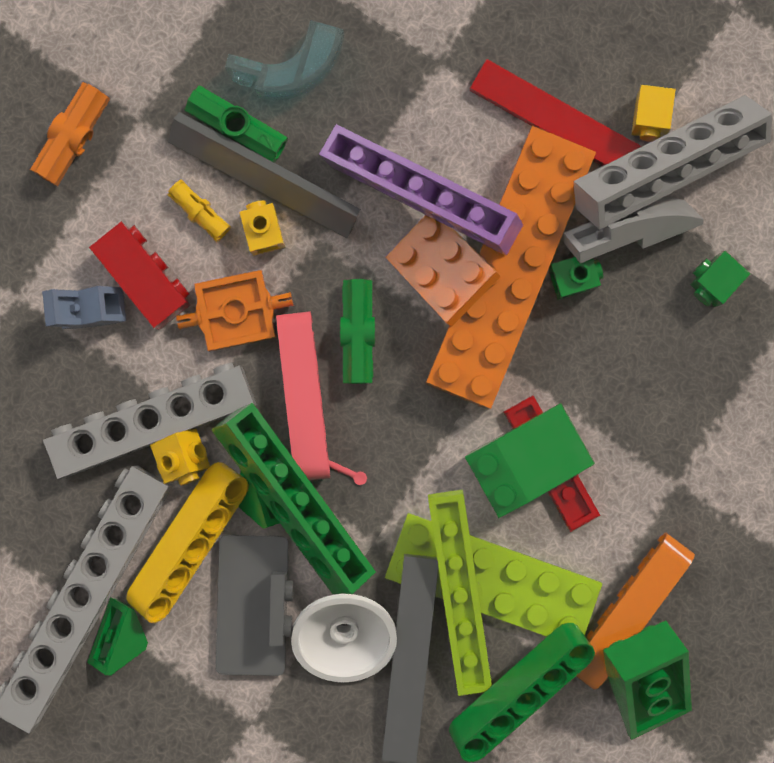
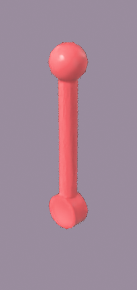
(359, 478)

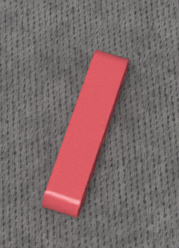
(303, 394)

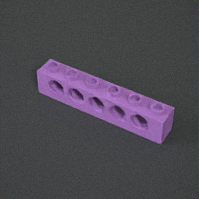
(422, 189)

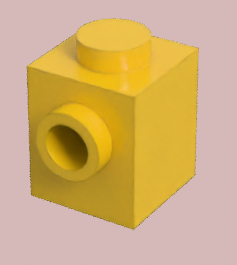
(653, 112)
(261, 228)

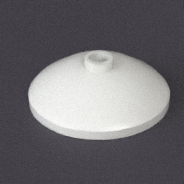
(342, 651)

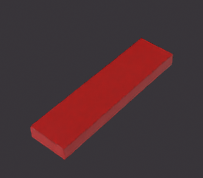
(569, 497)

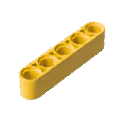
(187, 542)

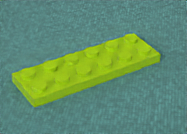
(509, 582)

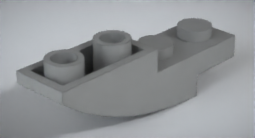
(645, 226)

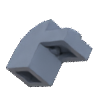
(84, 307)

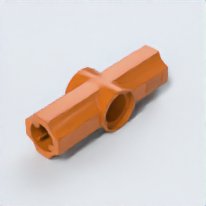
(69, 133)

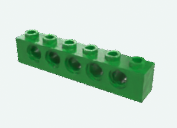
(293, 500)

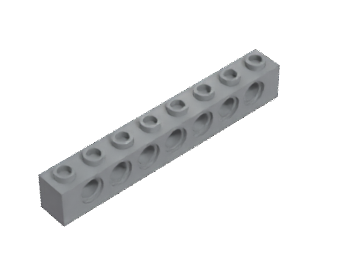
(25, 709)

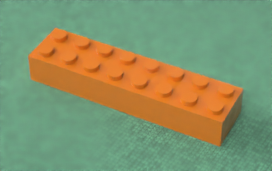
(486, 336)

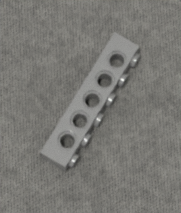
(672, 161)
(69, 459)

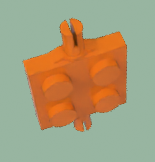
(234, 310)

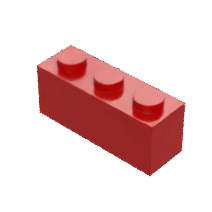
(141, 274)

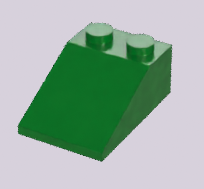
(529, 460)
(649, 678)

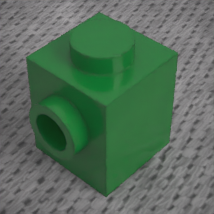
(572, 277)
(718, 279)

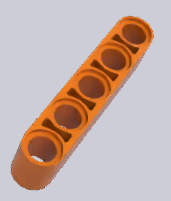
(637, 602)

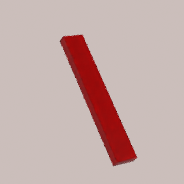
(549, 113)

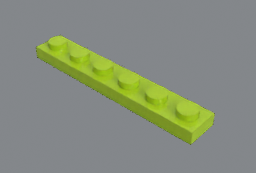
(460, 591)

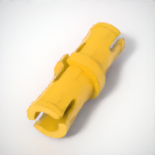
(199, 210)

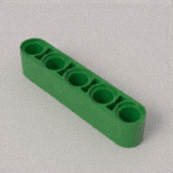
(521, 692)

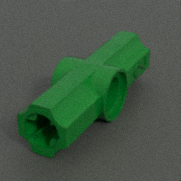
(218, 114)
(357, 331)

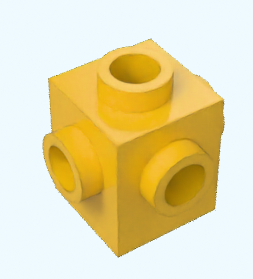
(180, 457)

